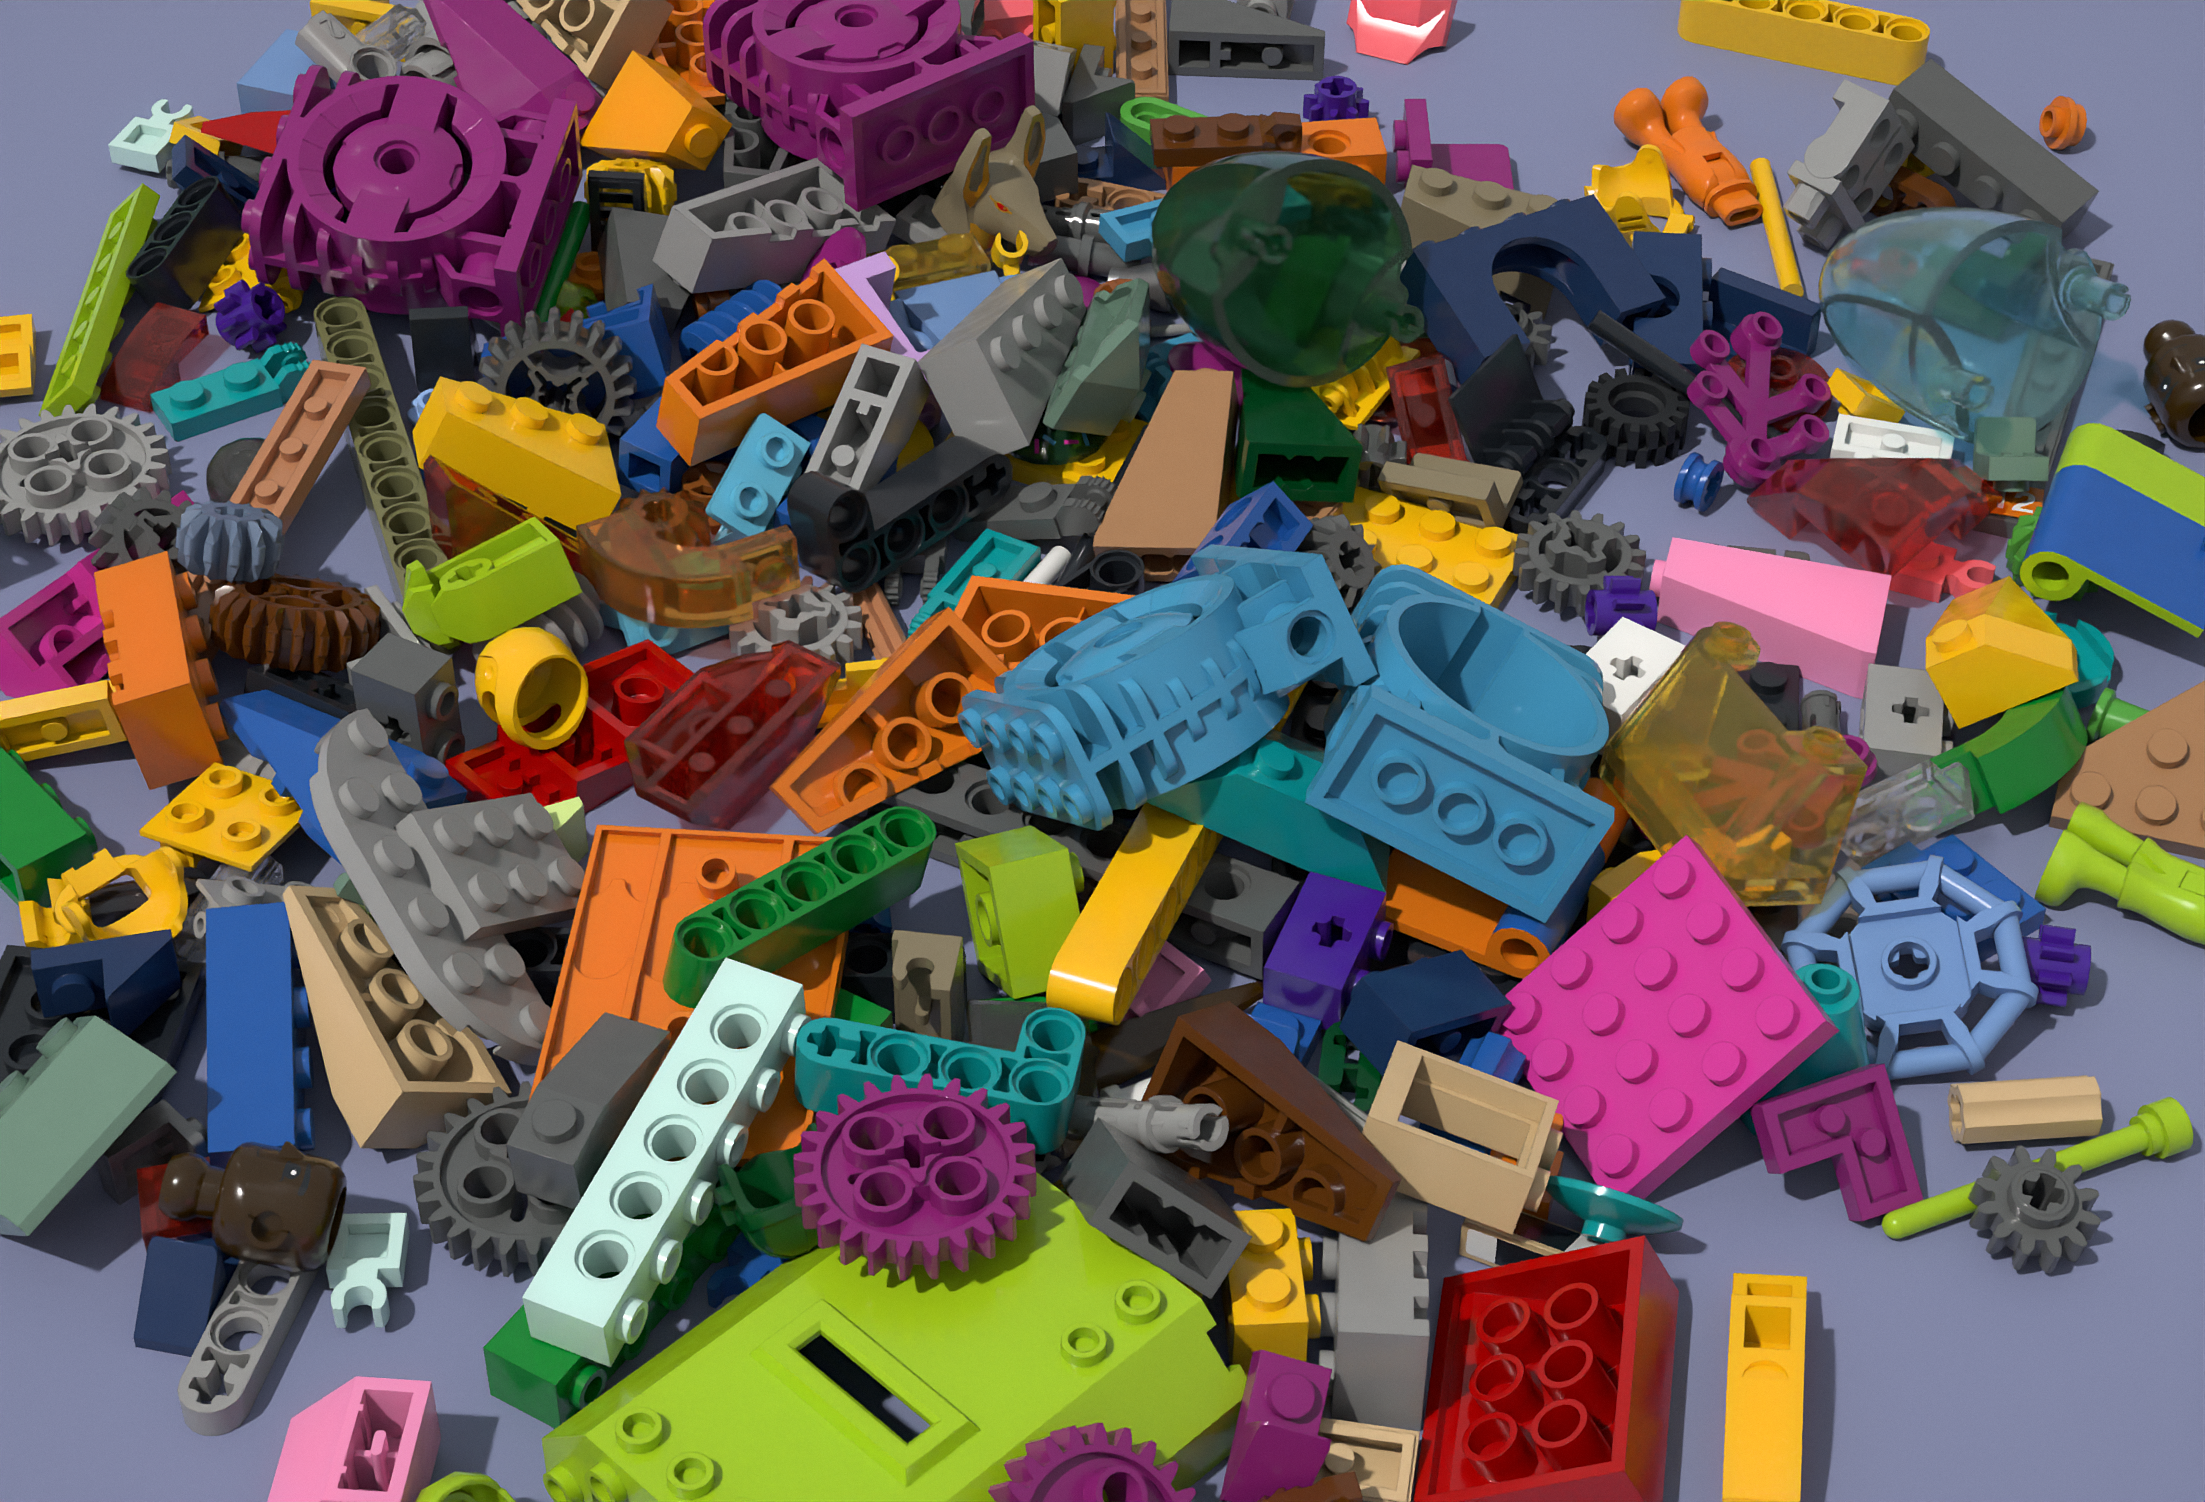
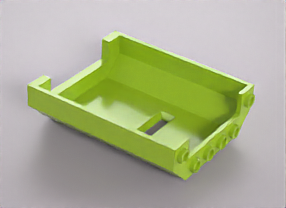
(988, 1356)

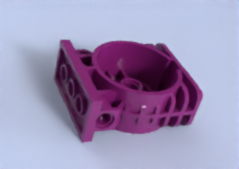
(869, 84)
(399, 165)

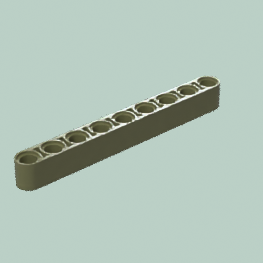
(381, 448)

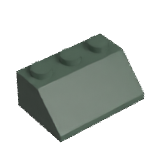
(68, 1114)

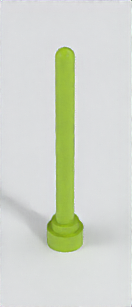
(2156, 1130)

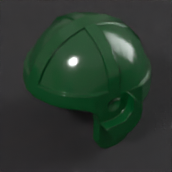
(763, 1203)

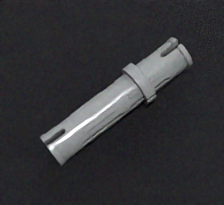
(1158, 1124)

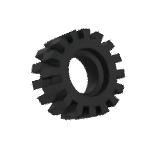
(1637, 417)

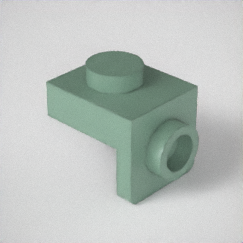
(2007, 453)

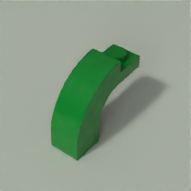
(2021, 752)

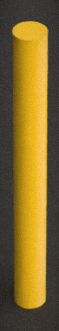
(1776, 227)

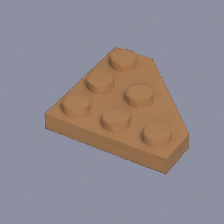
(2147, 776)

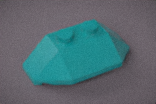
(1263, 805)

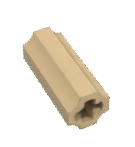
(2024, 1109)

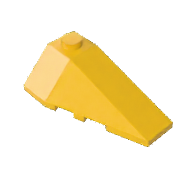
(1996, 652)

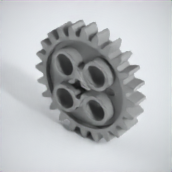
(73, 466)

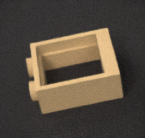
(1472, 1108)

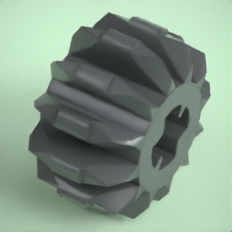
(1345, 554)

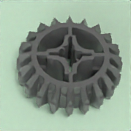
(590, 356)

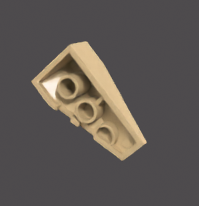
(381, 1042)

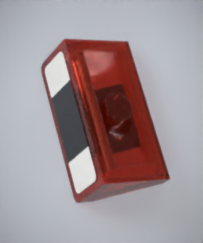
(1422, 407)

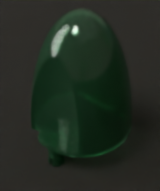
(1286, 263)

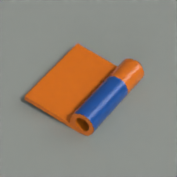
(1462, 918)

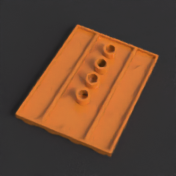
(622, 933)

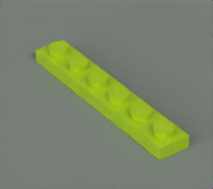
(99, 308)

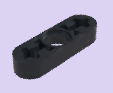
(1589, 453)

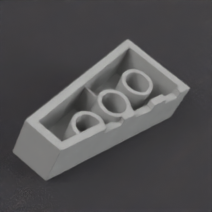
(762, 229)
(1006, 357)
(1378, 1319)

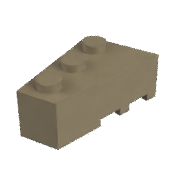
(1447, 204)

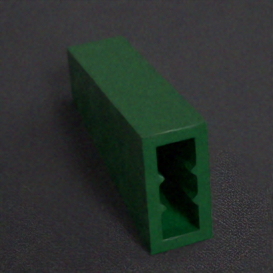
(1293, 441)

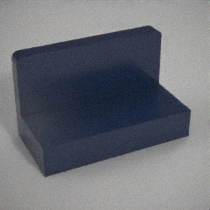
(1740, 296)

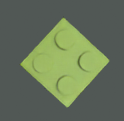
(1019, 905)

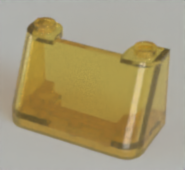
(1728, 774)

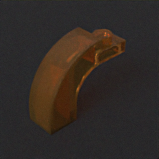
(683, 583)

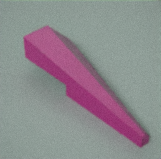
(57, 634)

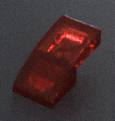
(153, 355)

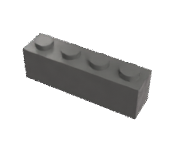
(1986, 152)

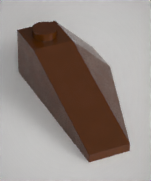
(1283, 1127)

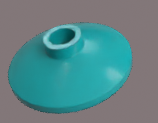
(1611, 1213)

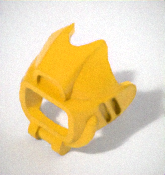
(1637, 191)
(157, 874)

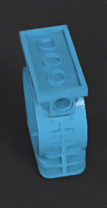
(1163, 685)
(1468, 742)

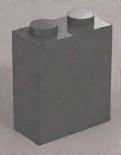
(1154, 1208)

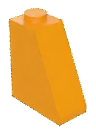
(655, 117)

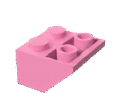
(361, 1444)

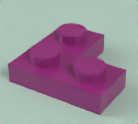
(1855, 1125)

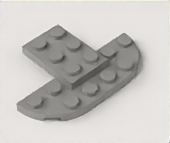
(447, 882)

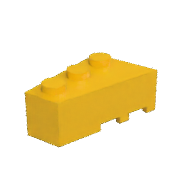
(521, 450)

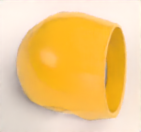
(525, 676)

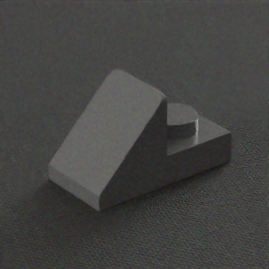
(1091, 95)

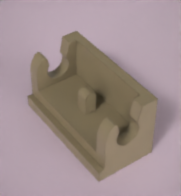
(928, 984)

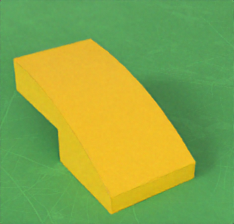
(17, 355)

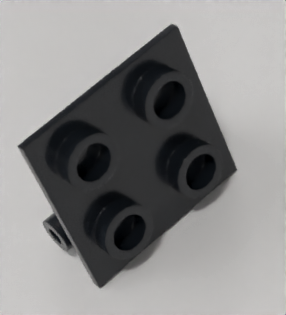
(1505, 413)

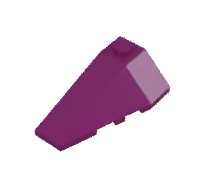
(508, 60)

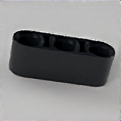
(187, 246)

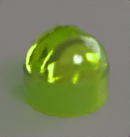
(575, 296)

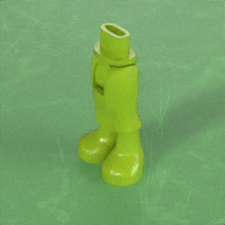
(2134, 871)

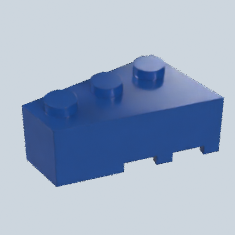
(642, 337)

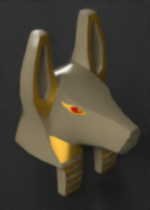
(998, 190)

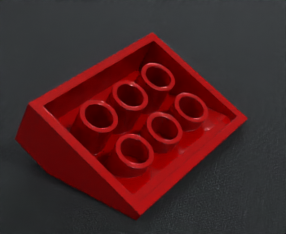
(1552, 1380)

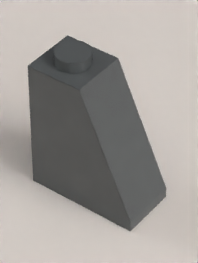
(627, 264)

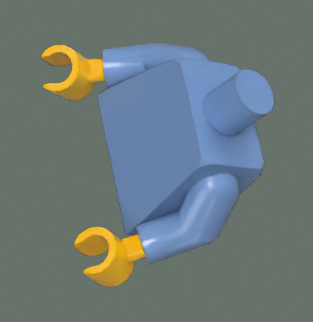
(934, 309)

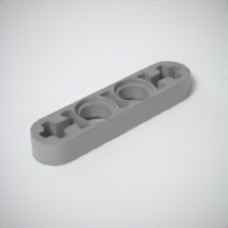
(243, 1370)

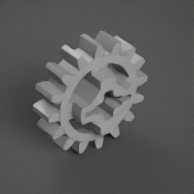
(806, 616)

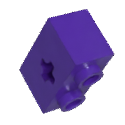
(1326, 948)

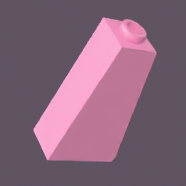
(1794, 608)

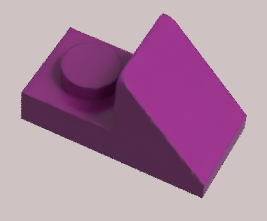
(1277, 1428)

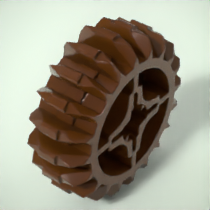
(294, 623)

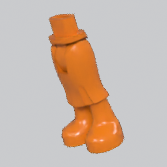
(1692, 154)

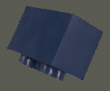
(1425, 1004)

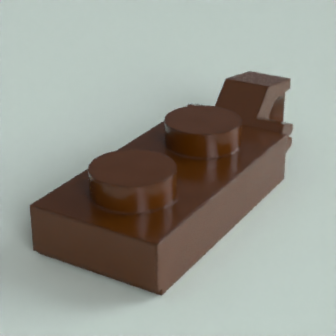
(1199, 140)

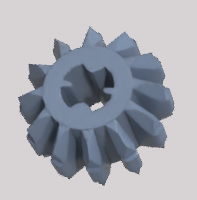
(229, 541)

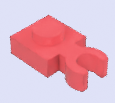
(1937, 572)

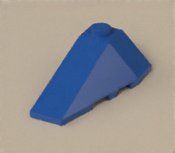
(286, 737)

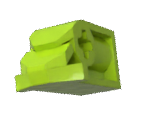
(489, 587)

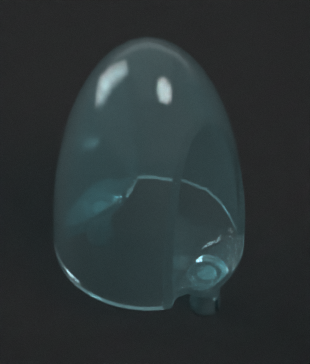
(1967, 313)

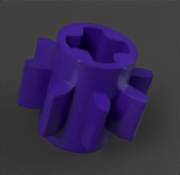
(1335, 100)
(250, 316)
(1618, 600)
(2057, 964)

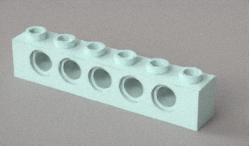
(599, 1315)

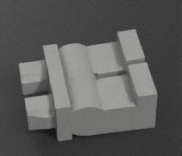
(1847, 166)

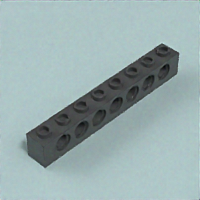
(1227, 919)

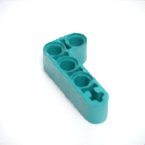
(1035, 1080)

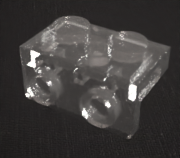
(1906, 809)

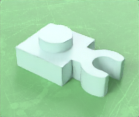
(146, 142)
(365, 1261)

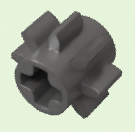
(1377, 449)

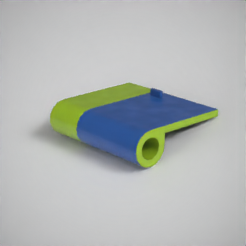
(2125, 524)

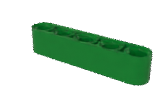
(802, 902)

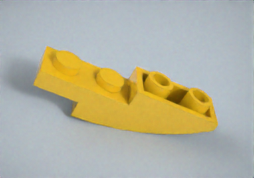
(1765, 1389)

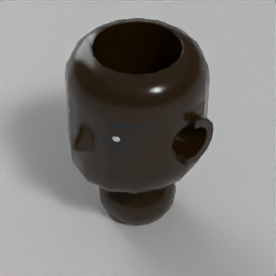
(2176, 381)
(265, 1204)

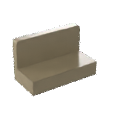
(1467, 490)

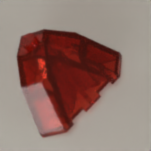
(1876, 506)

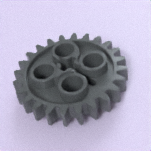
(471, 1193)

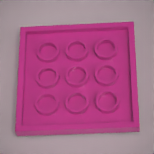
(1661, 1022)

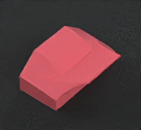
(1400, 27)

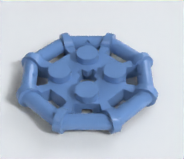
(1949, 947)

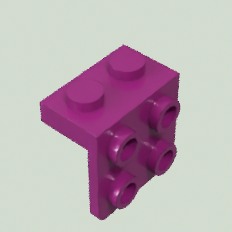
(1470, 161)

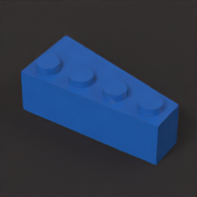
(256, 1032)

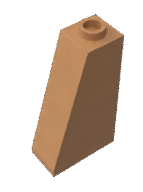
(1177, 475)

